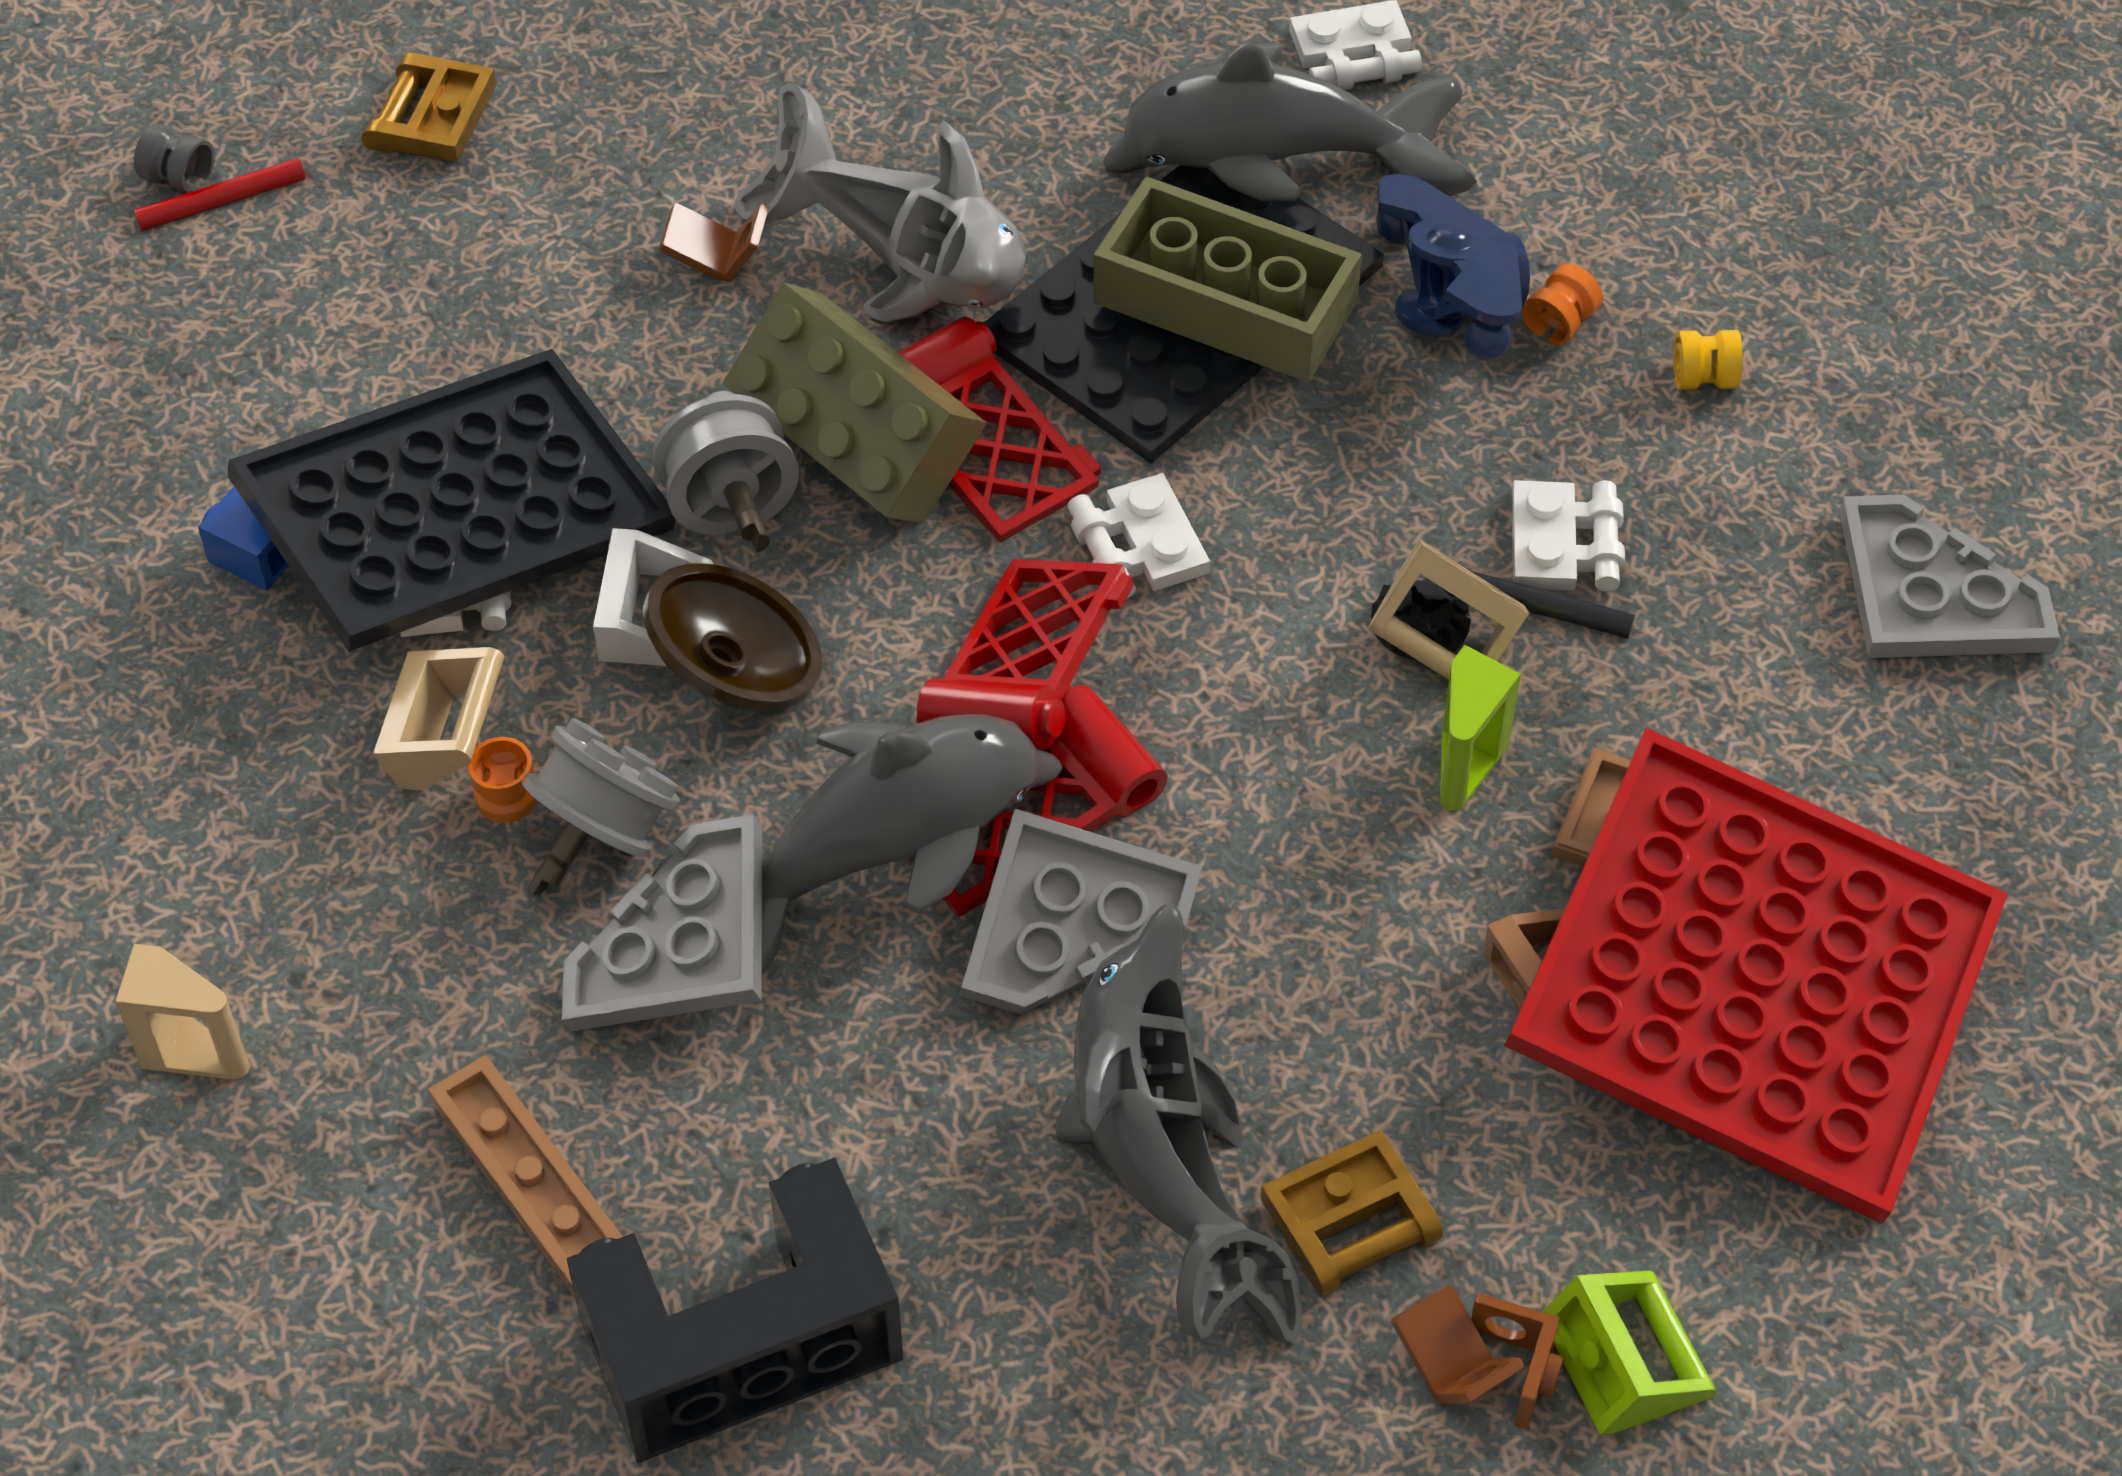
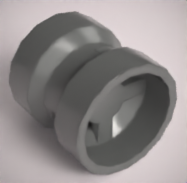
(168, 157)

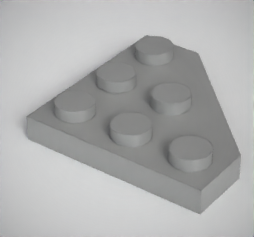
(1937, 588)
(1063, 908)
(677, 937)

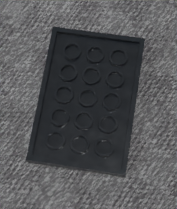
(1122, 371)
(448, 497)

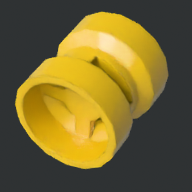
(1707, 359)

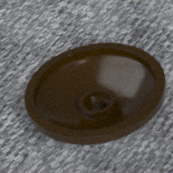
(732, 637)

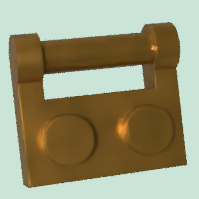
(444, 114)
(1340, 1193)

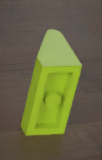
(1475, 723)
(1605, 1359)

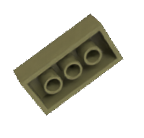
(1226, 278)
(855, 403)

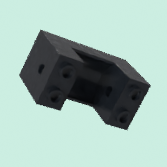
(754, 1346)

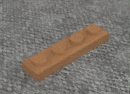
(521, 1163)

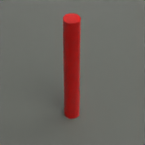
(219, 194)

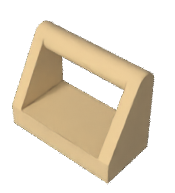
(1461, 583)
(419, 708)
(158, 1011)

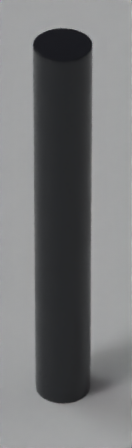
(1565, 607)

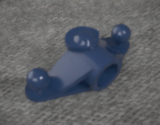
(1457, 265)

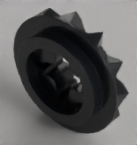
(1449, 615)

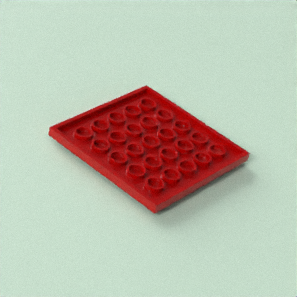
(1760, 974)

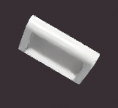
(628, 557)

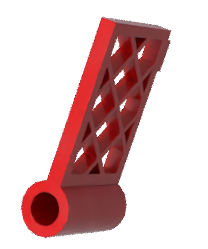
(962, 361)
(1003, 692)
(1099, 763)

